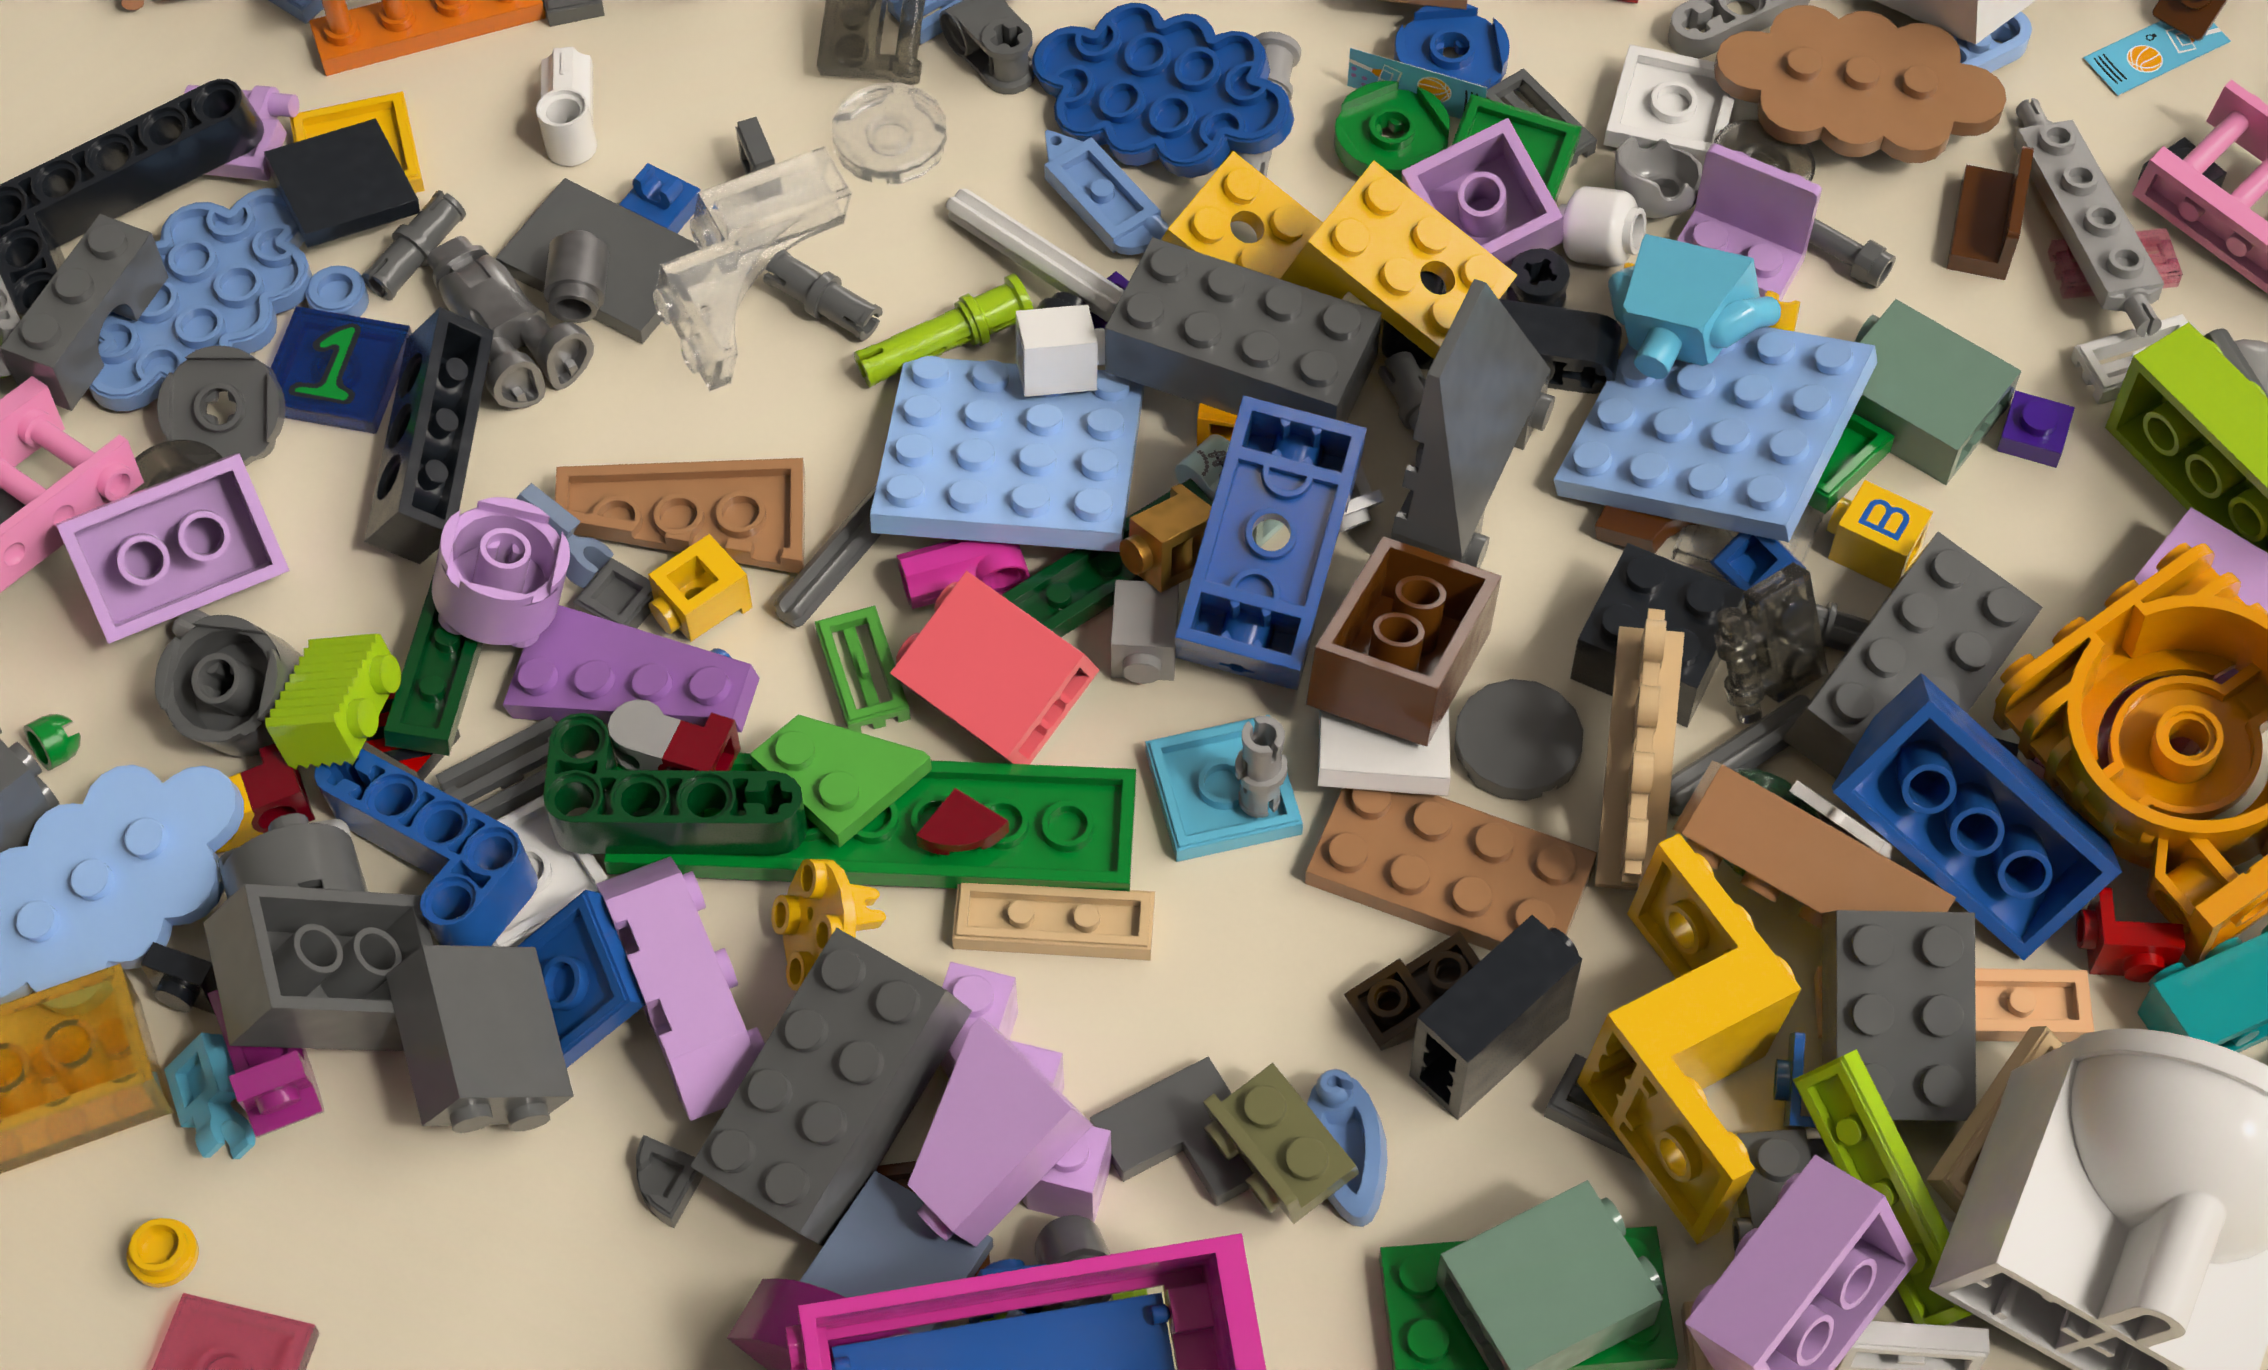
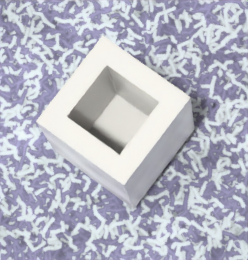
(1058, 350)

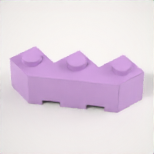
(682, 983)
(1080, 1176)

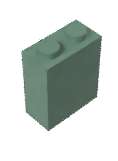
(1932, 390)
(1551, 1284)

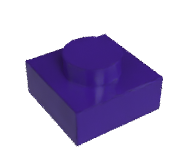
(2035, 429)

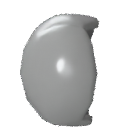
(1659, 177)

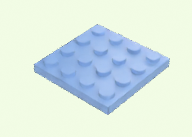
(1721, 440)
(1005, 467)

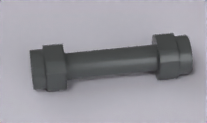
(1868, 262)

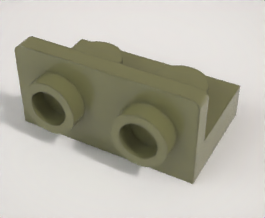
(1281, 1142)

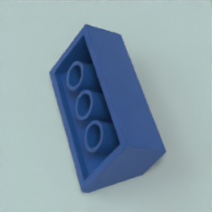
(1974, 818)

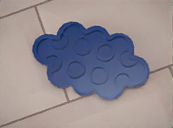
(1163, 89)

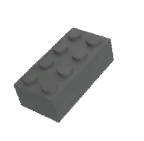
(1236, 332)
(1939, 620)
(832, 1087)

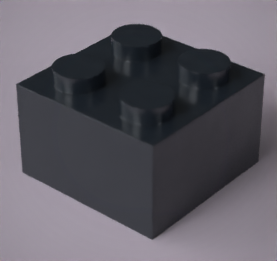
(1690, 606)

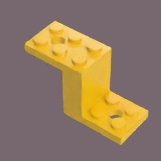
(1366, 246)
(1687, 1035)

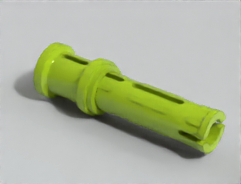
(969, 321)

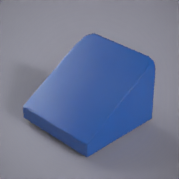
(1752, 559)

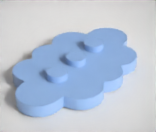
(112, 875)

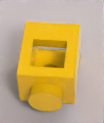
(698, 589)

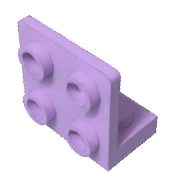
(1755, 214)

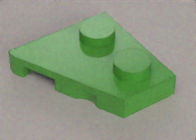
(841, 772)

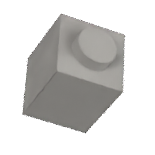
(1144, 632)

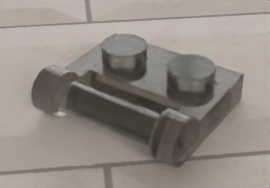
(854, 36)

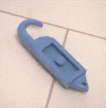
(1102, 194)

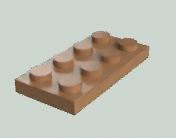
(1447, 865)

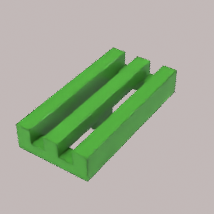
(875, 712)

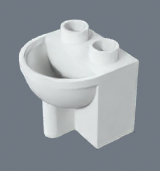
(2122, 1207)

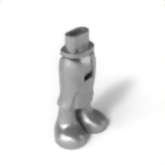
(488, 294)

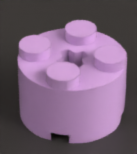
(499, 572)

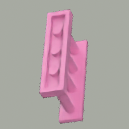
(2202, 208)
(33, 422)

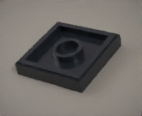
(341, 182)

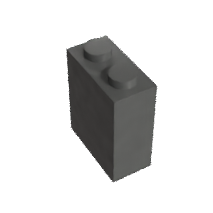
(479, 1037)

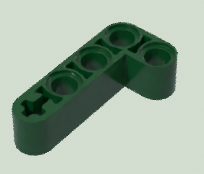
(674, 794)

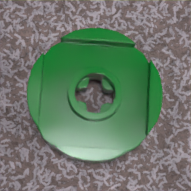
(1382, 105)

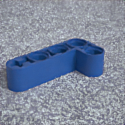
(474, 858)

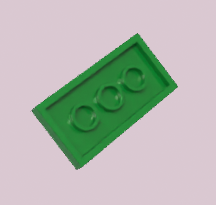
(1430, 1336)

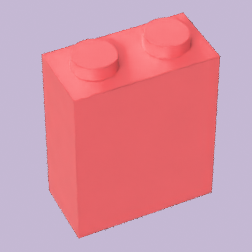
(993, 669)

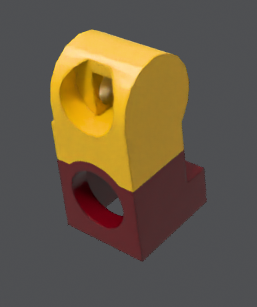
(267, 794)

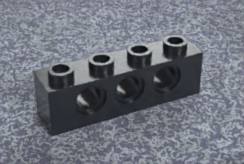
(429, 435)

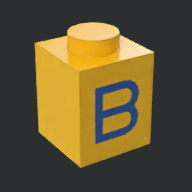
(1877, 533)

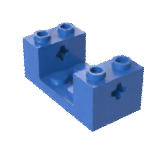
(1257, 606)

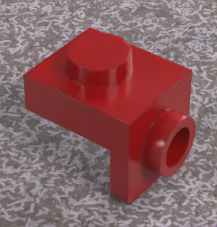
(2126, 947)

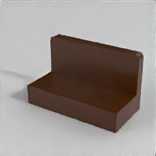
(1989, 218)

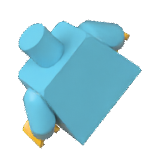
(1690, 303)

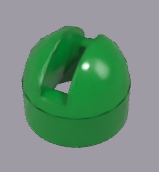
(50, 740)

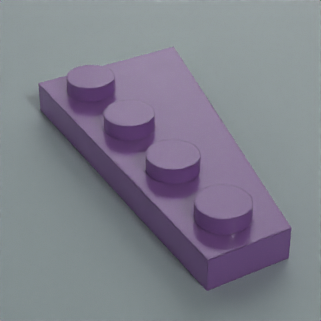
(601, 664)

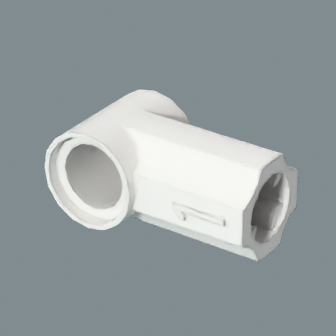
(567, 106)

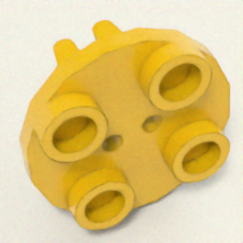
(814, 907)

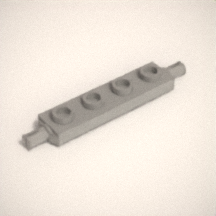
(2090, 217)

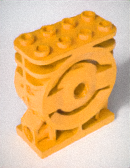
(2149, 795)

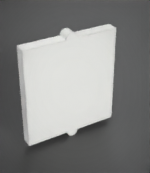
(1848, 823)

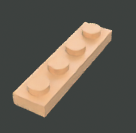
(2020, 999)

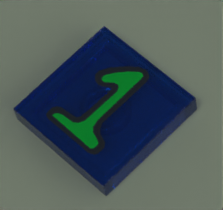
(339, 368)

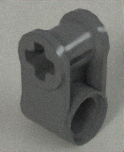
(992, 42)

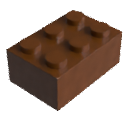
(1403, 641)

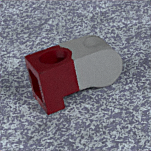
(653, 741)

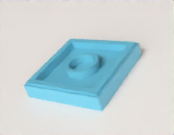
(1201, 794)

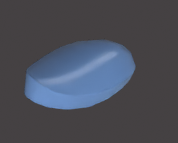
(1357, 1127)

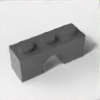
(58, 337)

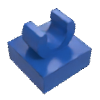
(662, 198)

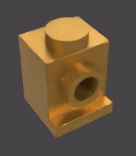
(1166, 539)

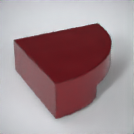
(961, 826)

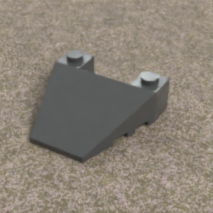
(1474, 409)

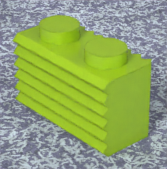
(333, 700)

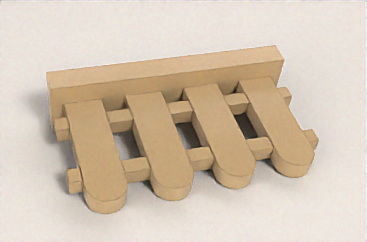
(1639, 751)

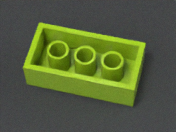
(2198, 430)

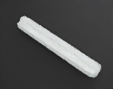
(1033, 252)

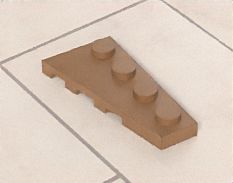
(744, 504)

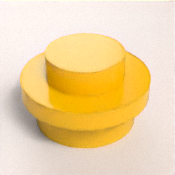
(162, 1252)

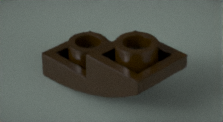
(1400, 993)

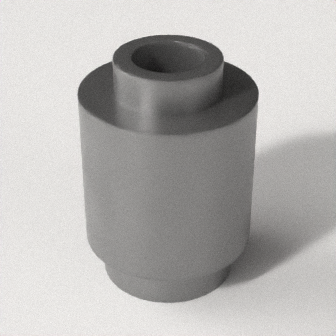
(576, 276)

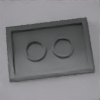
(634, 246)

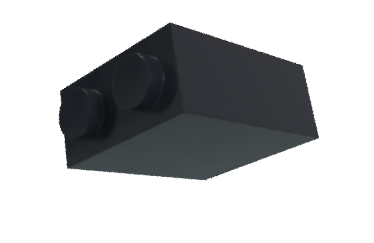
(1495, 1016)

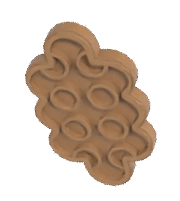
(1859, 83)

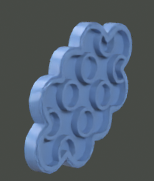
(222, 289)

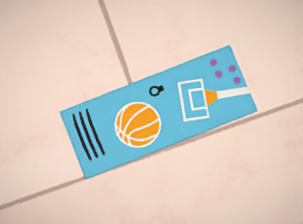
(2150, 55)
(1452, 92)

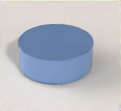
(338, 291)

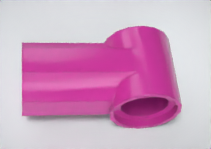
(934, 567)

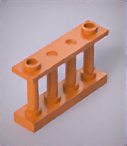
(404, 27)

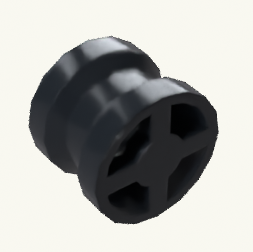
(1547, 269)

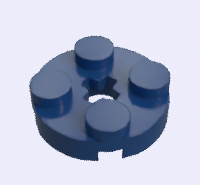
(1481, 43)

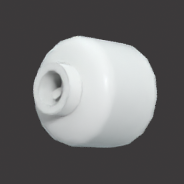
(1602, 226)

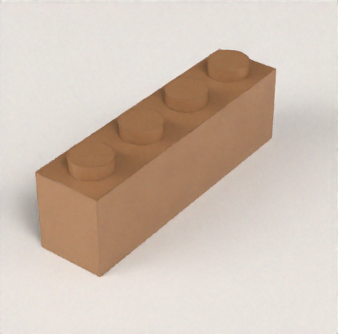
(1796, 852)

